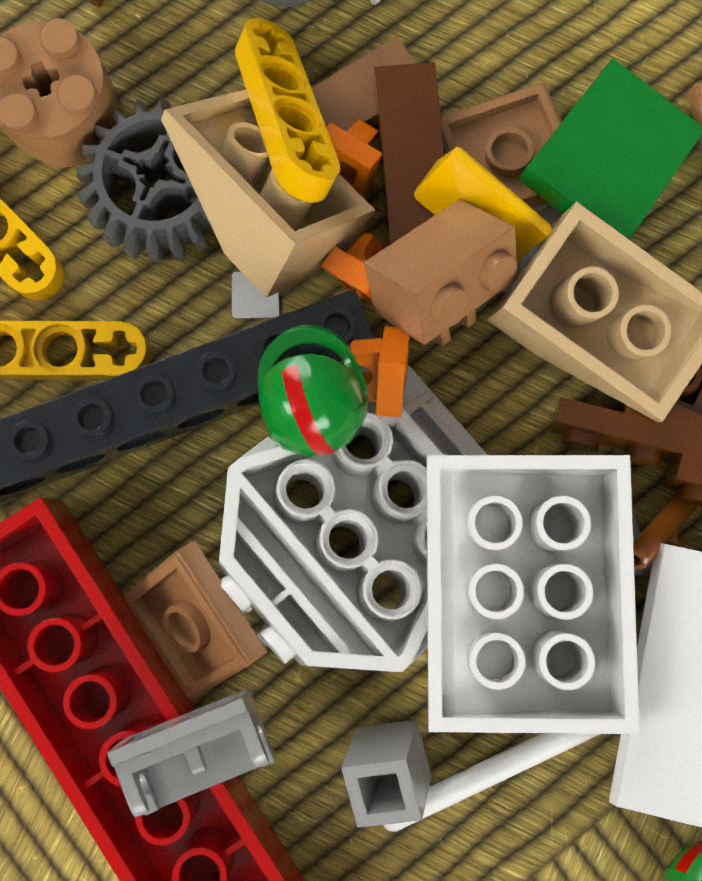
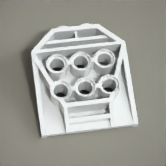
(281, 554)

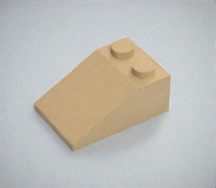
(254, 219)
(606, 314)

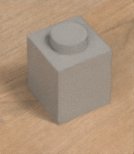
(387, 774)

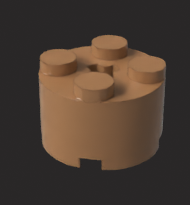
(53, 91)

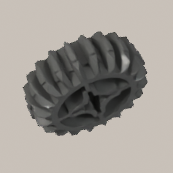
(122, 158)

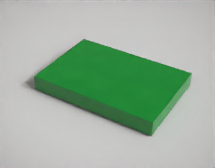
(613, 151)

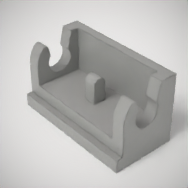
(191, 753)

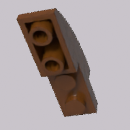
(645, 440)

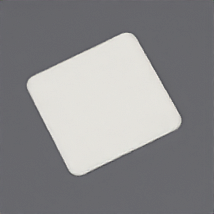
(249, 301)

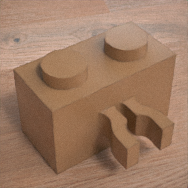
(443, 271)

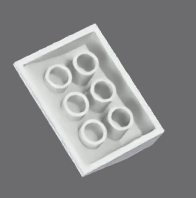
(531, 594)
(663, 764)

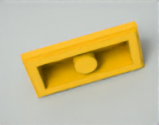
(462, 177)

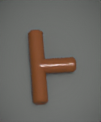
(661, 530)

